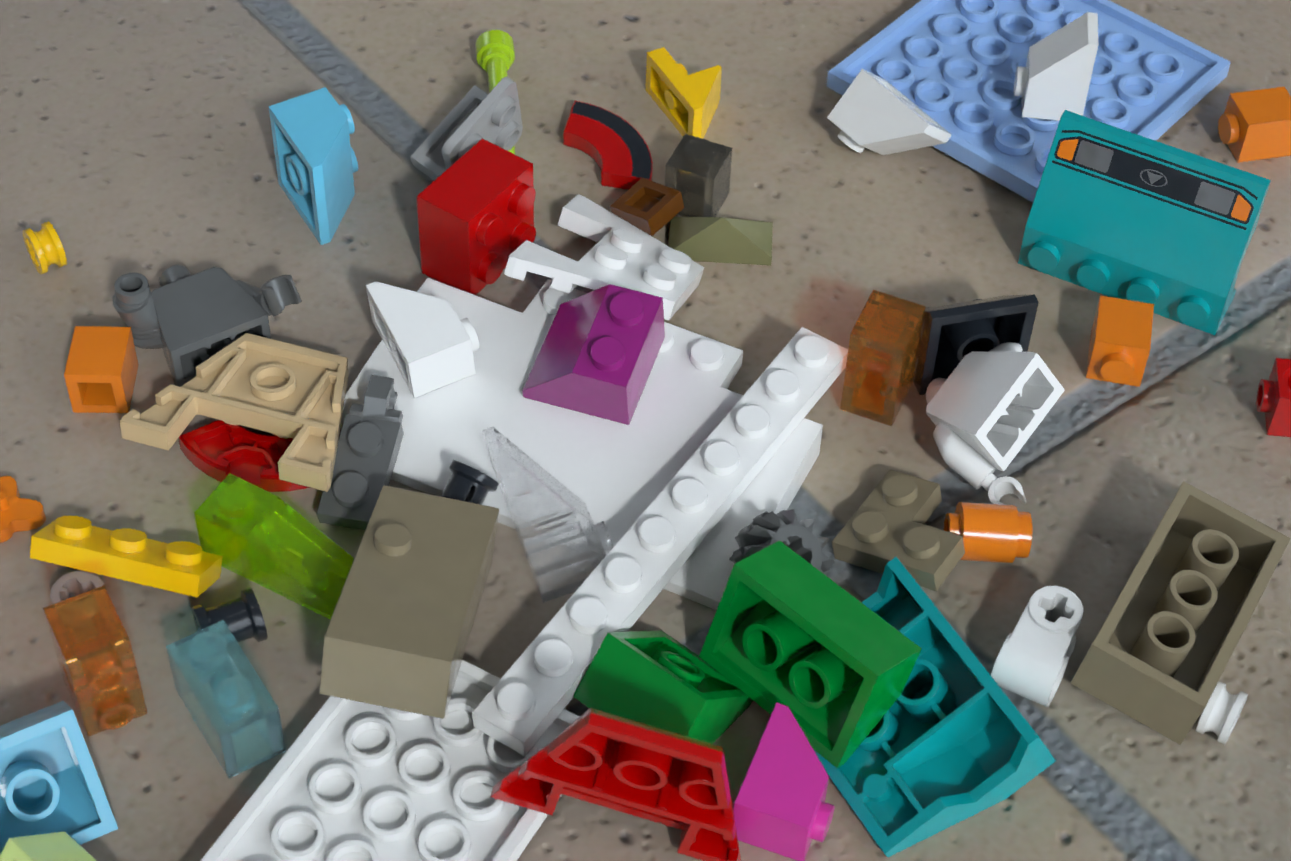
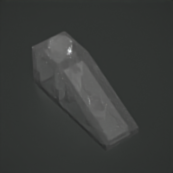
(549, 520)

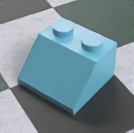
(315, 158)
(50, 779)

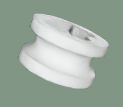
(1221, 712)

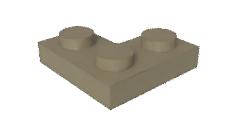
(893, 525)

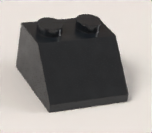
(970, 327)

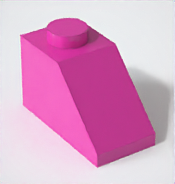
(783, 791)

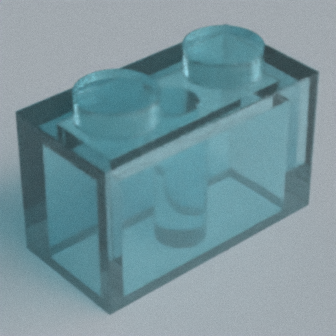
(226, 698)

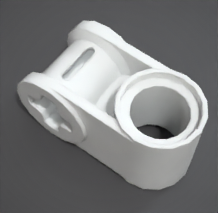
(1040, 645)

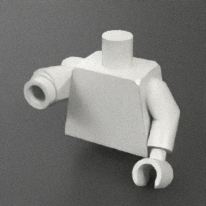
(990, 413)

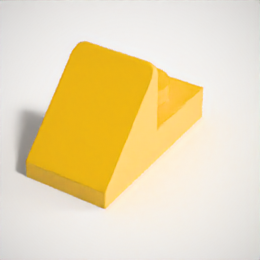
(683, 98)

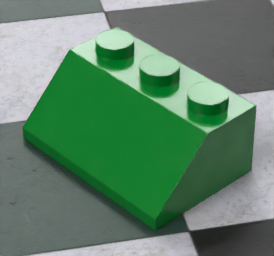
(808, 645)

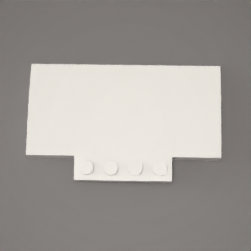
(601, 461)

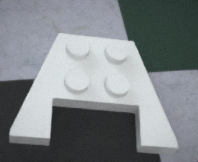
(620, 258)

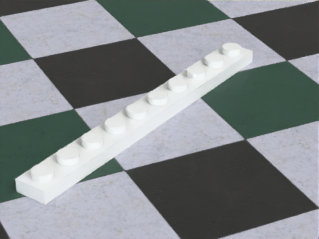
(658, 542)

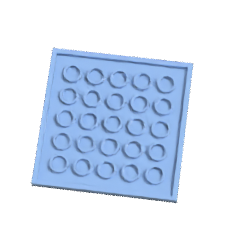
(962, 65)

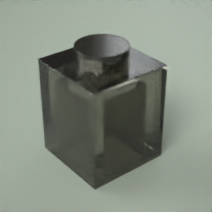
(701, 174)

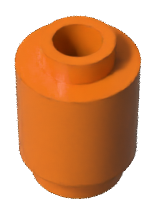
(991, 531)

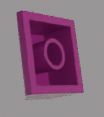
(599, 353)

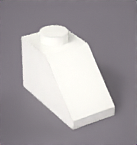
(1059, 70)
(883, 119)
(423, 337)

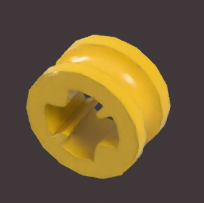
(44, 247)

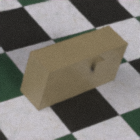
(409, 602)
(1181, 613)

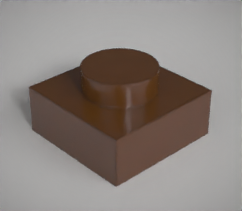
(648, 205)

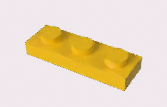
(126, 555)

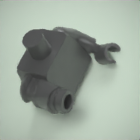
(197, 313)

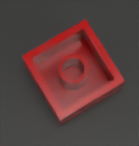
(476, 217)

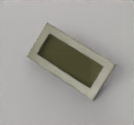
(722, 239)

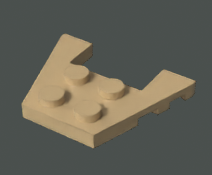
(261, 387)

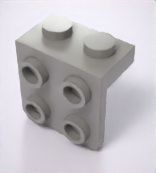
(475, 117)

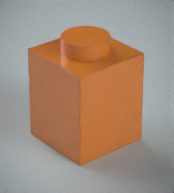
(1257, 124)
(1120, 341)
(101, 369)

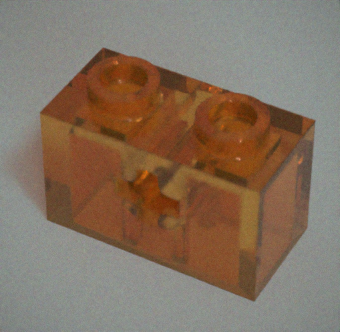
(882, 357)
(96, 660)

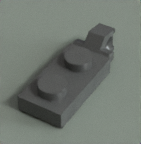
(364, 457)

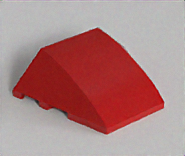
(636, 773)

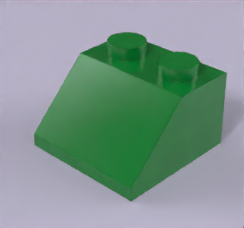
(660, 685)

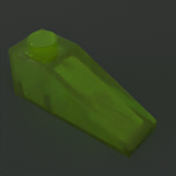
(272, 545)

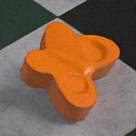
(16, 512)

